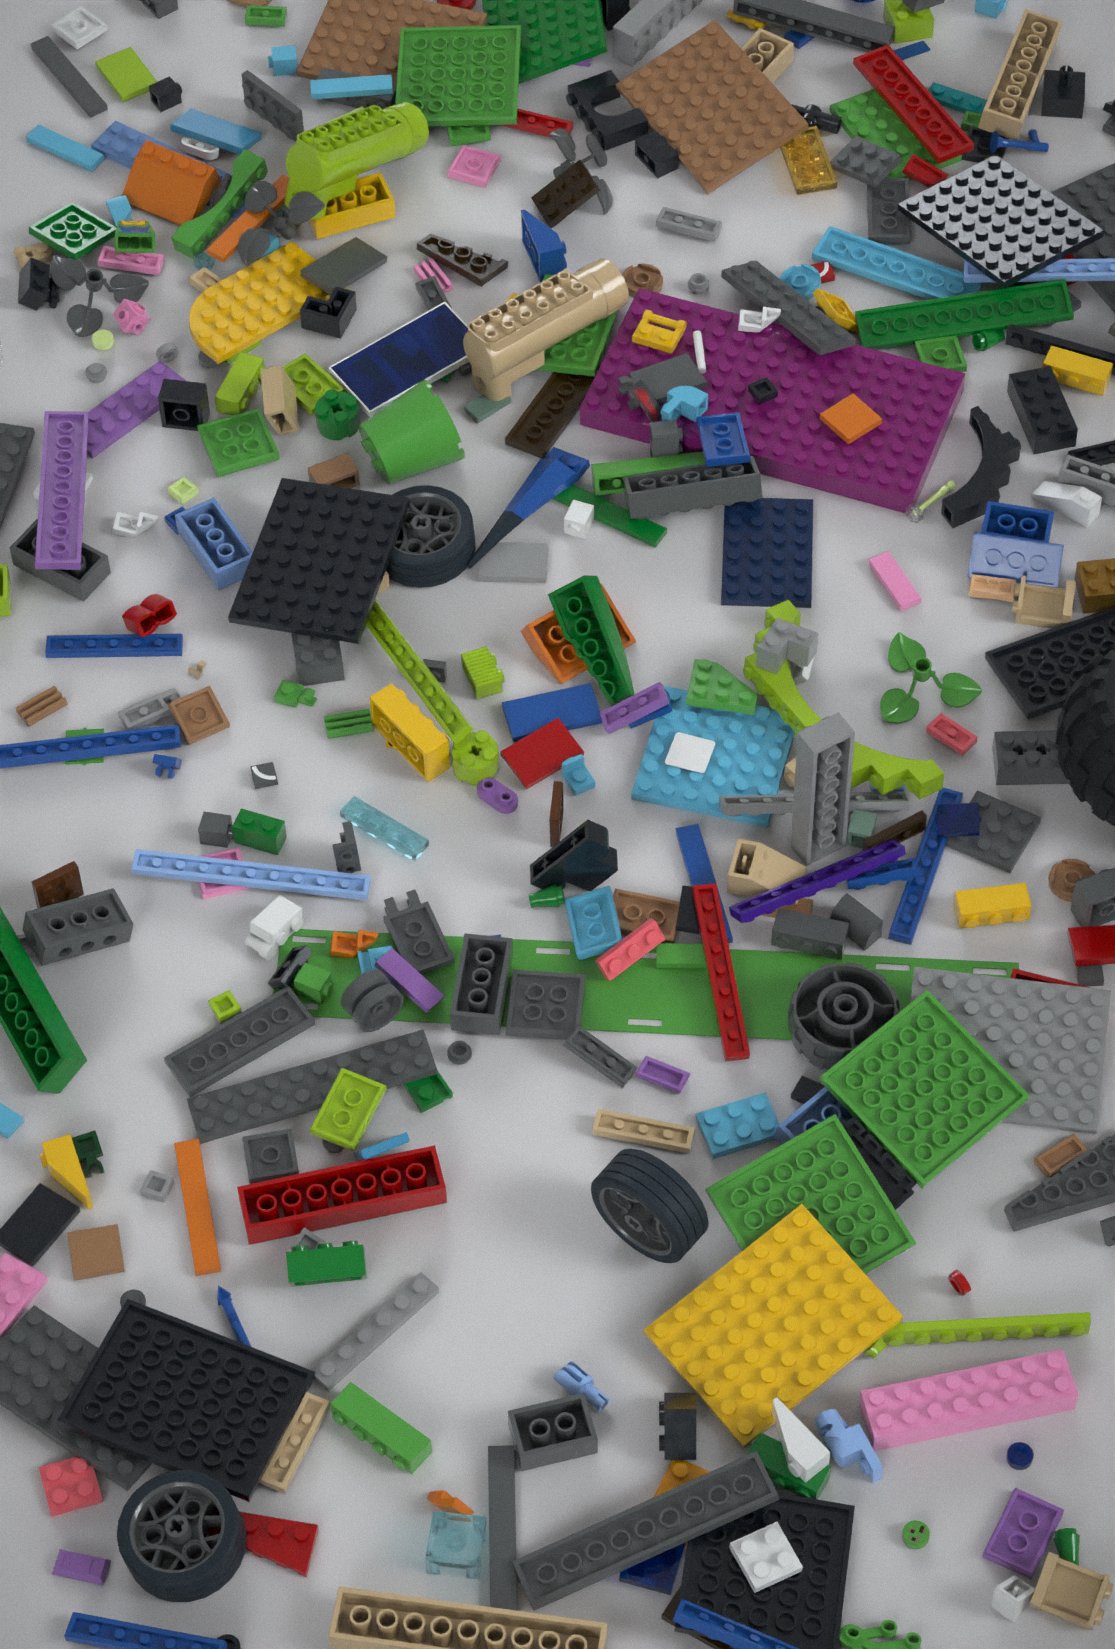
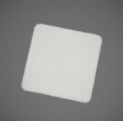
(690, 752)

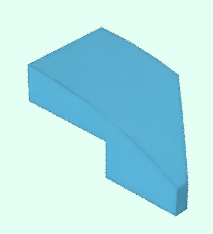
(119, 209)

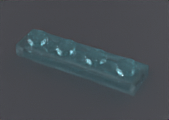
(384, 828)

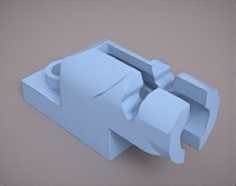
(848, 1444)

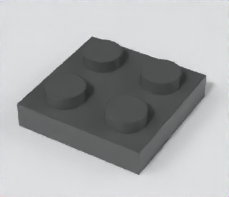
(270, 1155)

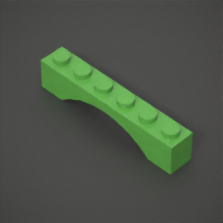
(197, 233)

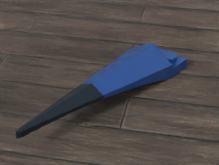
(544, 482)

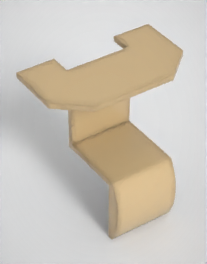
(196, 672)

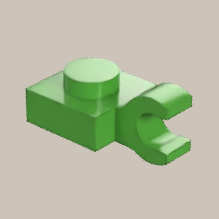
(294, 693)

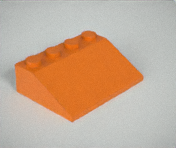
(169, 184)
(558, 654)

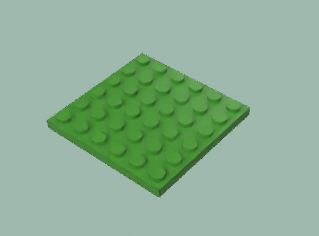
(461, 74)
(924, 1088)
(832, 1183)

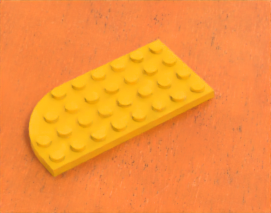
(252, 303)

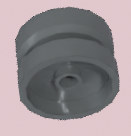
(372, 1000)

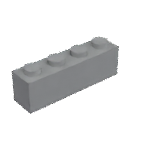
(1089, 475)

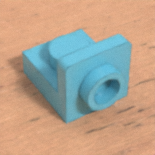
(577, 775)

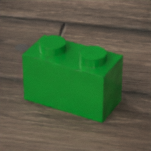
(259, 831)

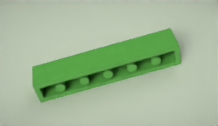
(608, 476)

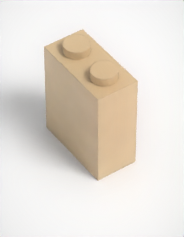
(279, 400)

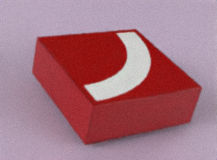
(825, 271)

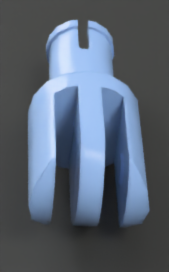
(578, 1381)

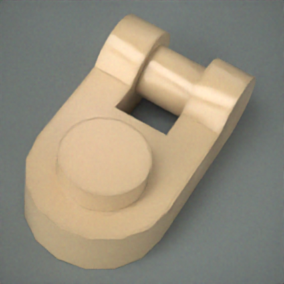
(38, 251)

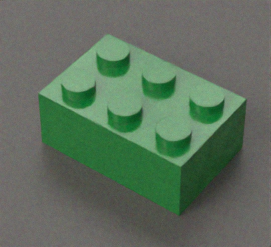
(326, 1264)

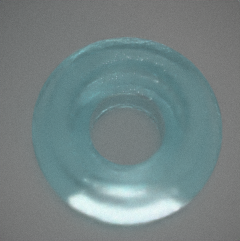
(203, 260)

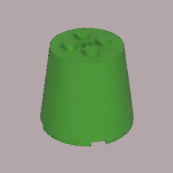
(411, 435)

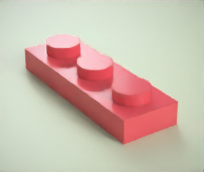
(630, 949)

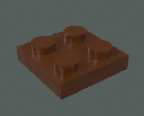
(58, 886)

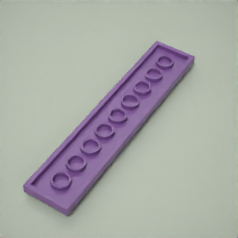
(62, 490)

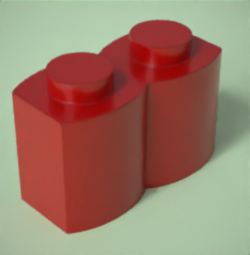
(147, 616)

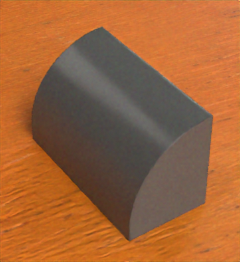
(864, 925)

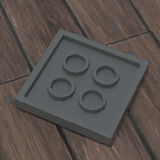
(1002, 836)
(545, 1004)

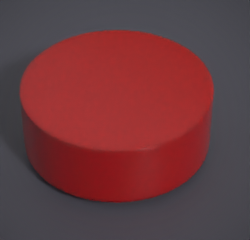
(959, 1282)

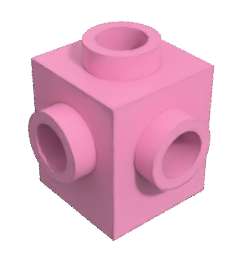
(131, 317)

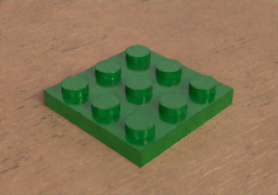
(72, 230)

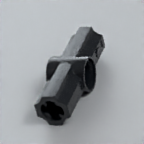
(815, 117)

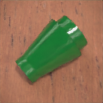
(987, 338)
(548, 897)
(1067, 1544)

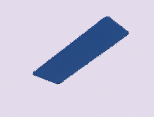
(912, 50)

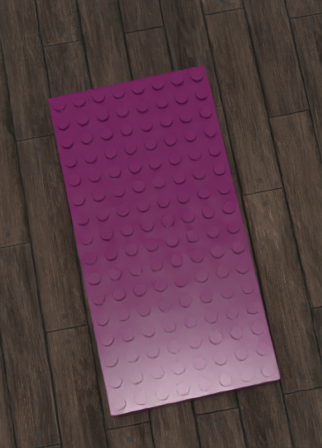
(786, 433)

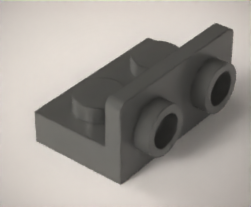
(346, 852)

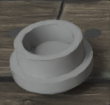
(698, 283)
(96, 372)

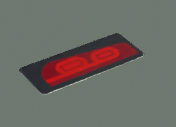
(646, 400)

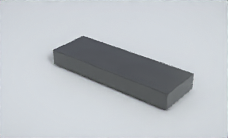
(600, 1056)

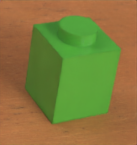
(313, 983)

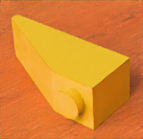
(65, 1167)

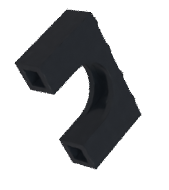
(609, 130)

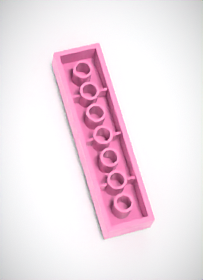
(968, 1400)

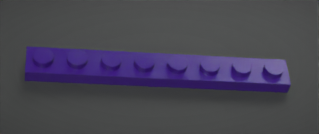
(818, 880)

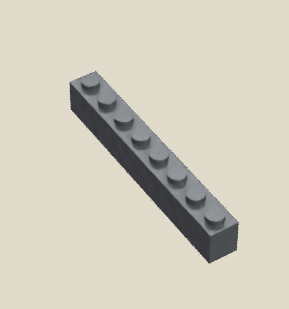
(818, 22)

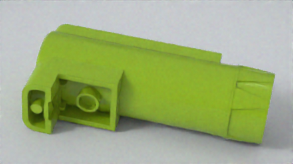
(335, 153)

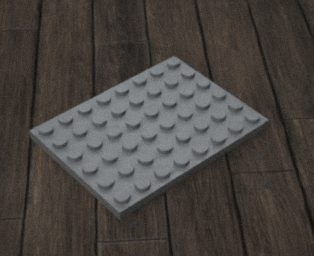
(1041, 1036)

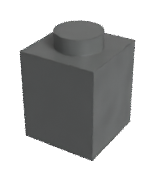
(215, 829)

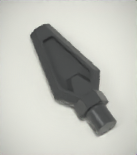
(220, 191)

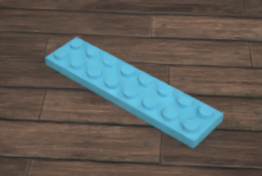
(890, 266)

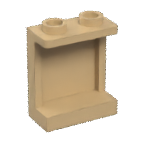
(1043, 604)
(1071, 1592)

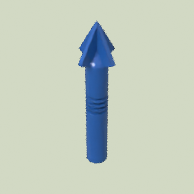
(224, 1299)

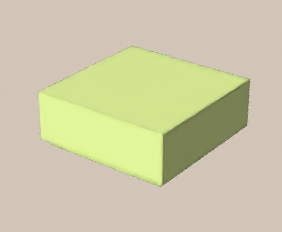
(183, 490)

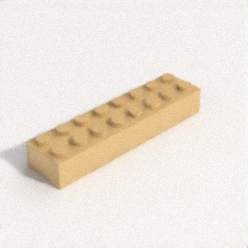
(1020, 74)

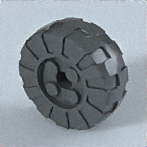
(838, 1011)

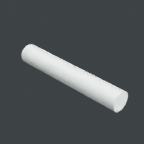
(699, 351)

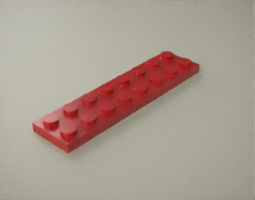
(913, 104)

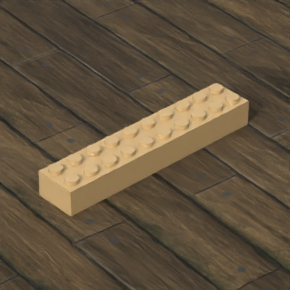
(407, 1622)

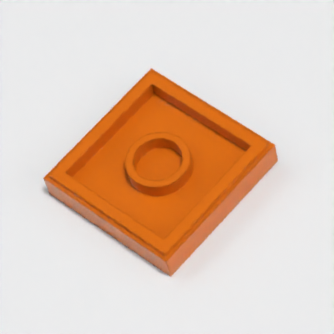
(850, 418)

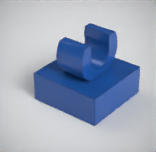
(166, 762)

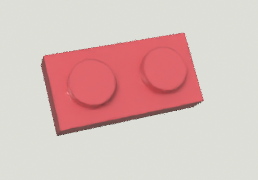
(951, 734)

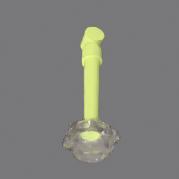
(914, 512)

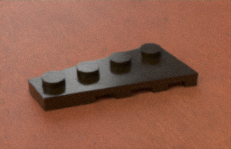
(462, 260)

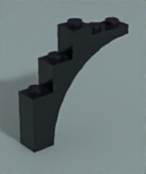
(993, 472)

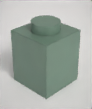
(861, 827)

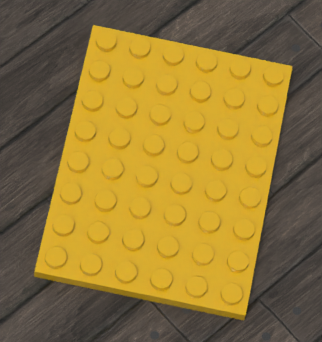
(773, 1324)

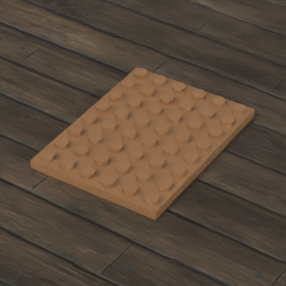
(365, 34)
(712, 106)

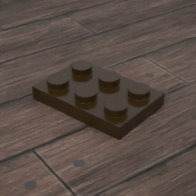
(565, 193)

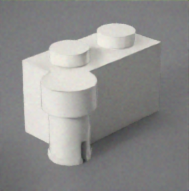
(274, 926)

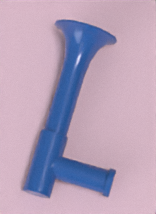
(1033, 145)

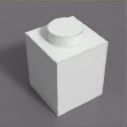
(578, 519)

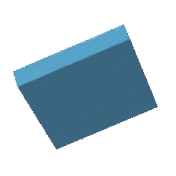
(381, 1147)

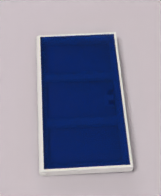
(401, 359)

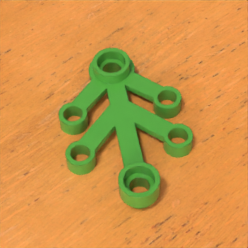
(862, 1637)

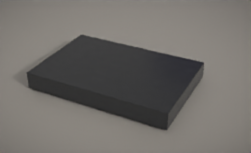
(37, 1224)

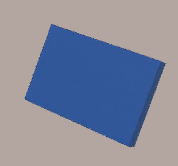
(723, 439)

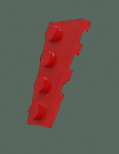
(279, 1540)

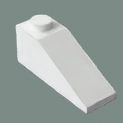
(1070, 500)
(801, 1448)

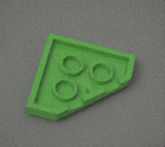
(718, 689)

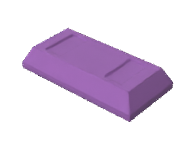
(662, 1074)
(81, 1567)

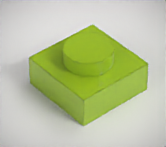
(224, 1006)

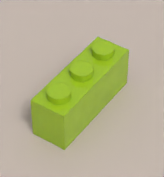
(239, 384)

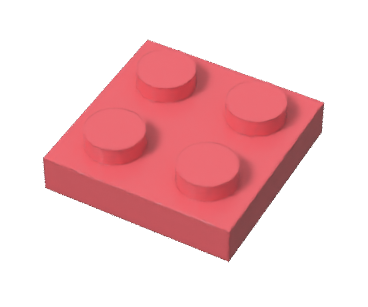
(70, 1485)

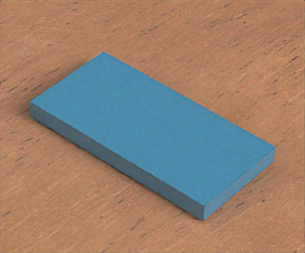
(215, 131)

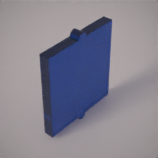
(958, 820)

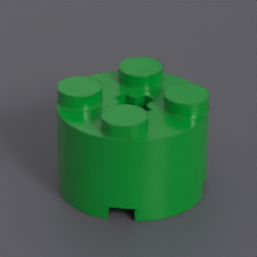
(337, 415)

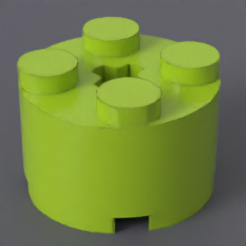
(475, 757)

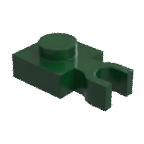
(88, 1149)

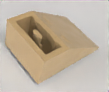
(759, 869)

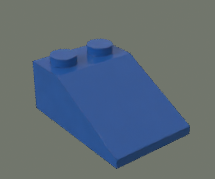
(542, 246)

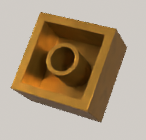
(1096, 584)

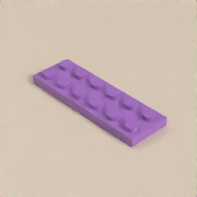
(127, 408)

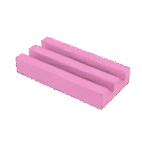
(426, 266)

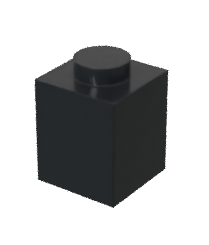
(165, 94)

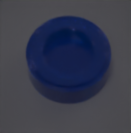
(1020, 1456)

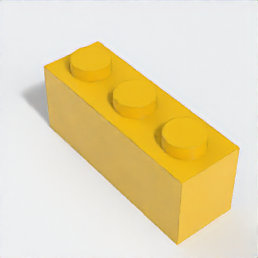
(1079, 370)
(992, 905)

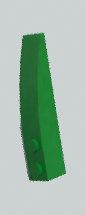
(594, 635)

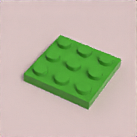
(238, 442)

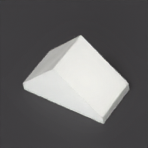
(1012, 1597)

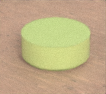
(103, 339)

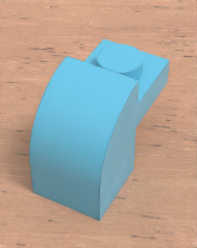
(686, 402)

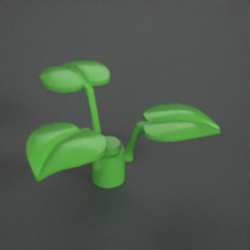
(907, 654)

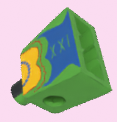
(134, 237)

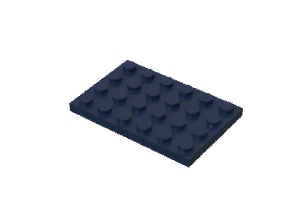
(767, 553)

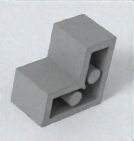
(785, 642)

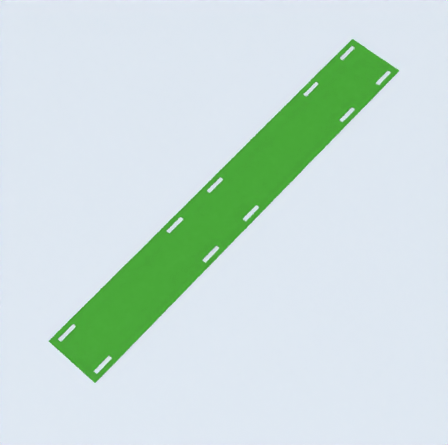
(641, 991)

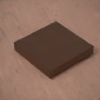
(556, 813)

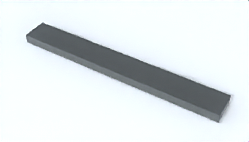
(502, 1527)

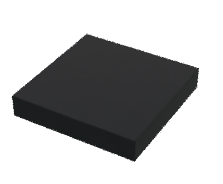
(981, 140)

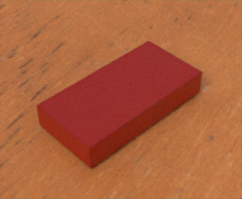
(924, 172)

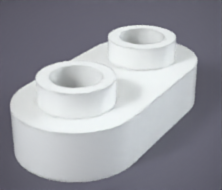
(199, 149)

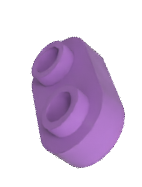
(495, 795)

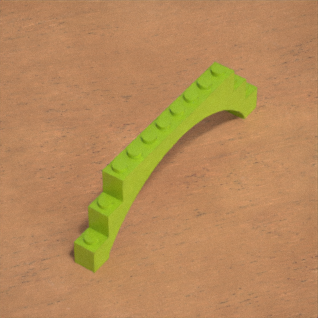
(882, 770)

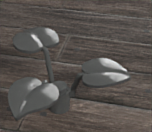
(568, 147)
(259, 196)
(87, 320)

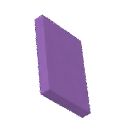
(1023, 1533)

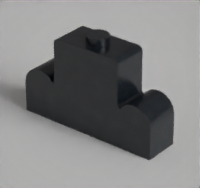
(578, 859)

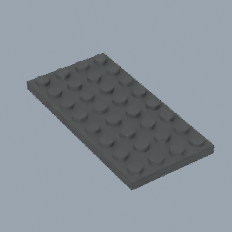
(37, 1377)

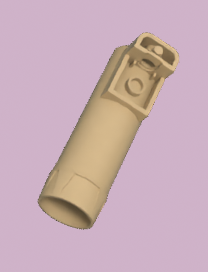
(514, 335)

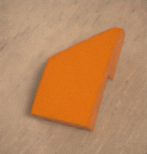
(347, 945)
(448, 1503)

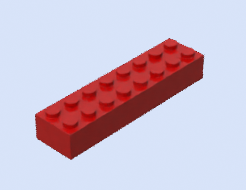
(342, 1194)

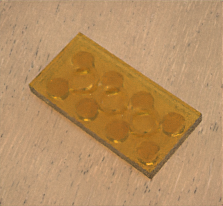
(808, 163)

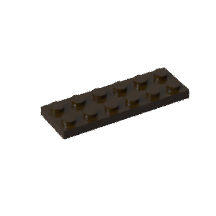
(549, 413)

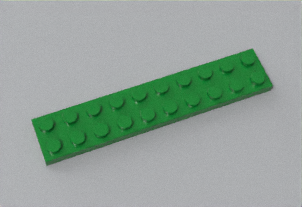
(964, 314)

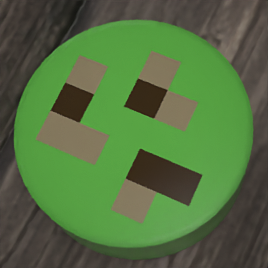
(915, 1534)

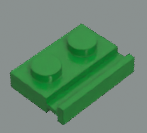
(428, 1091)

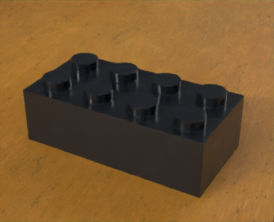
(1042, 410)

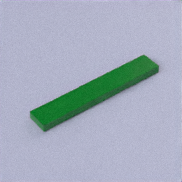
(615, 516)

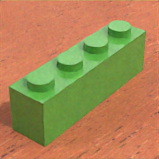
(380, 1428)

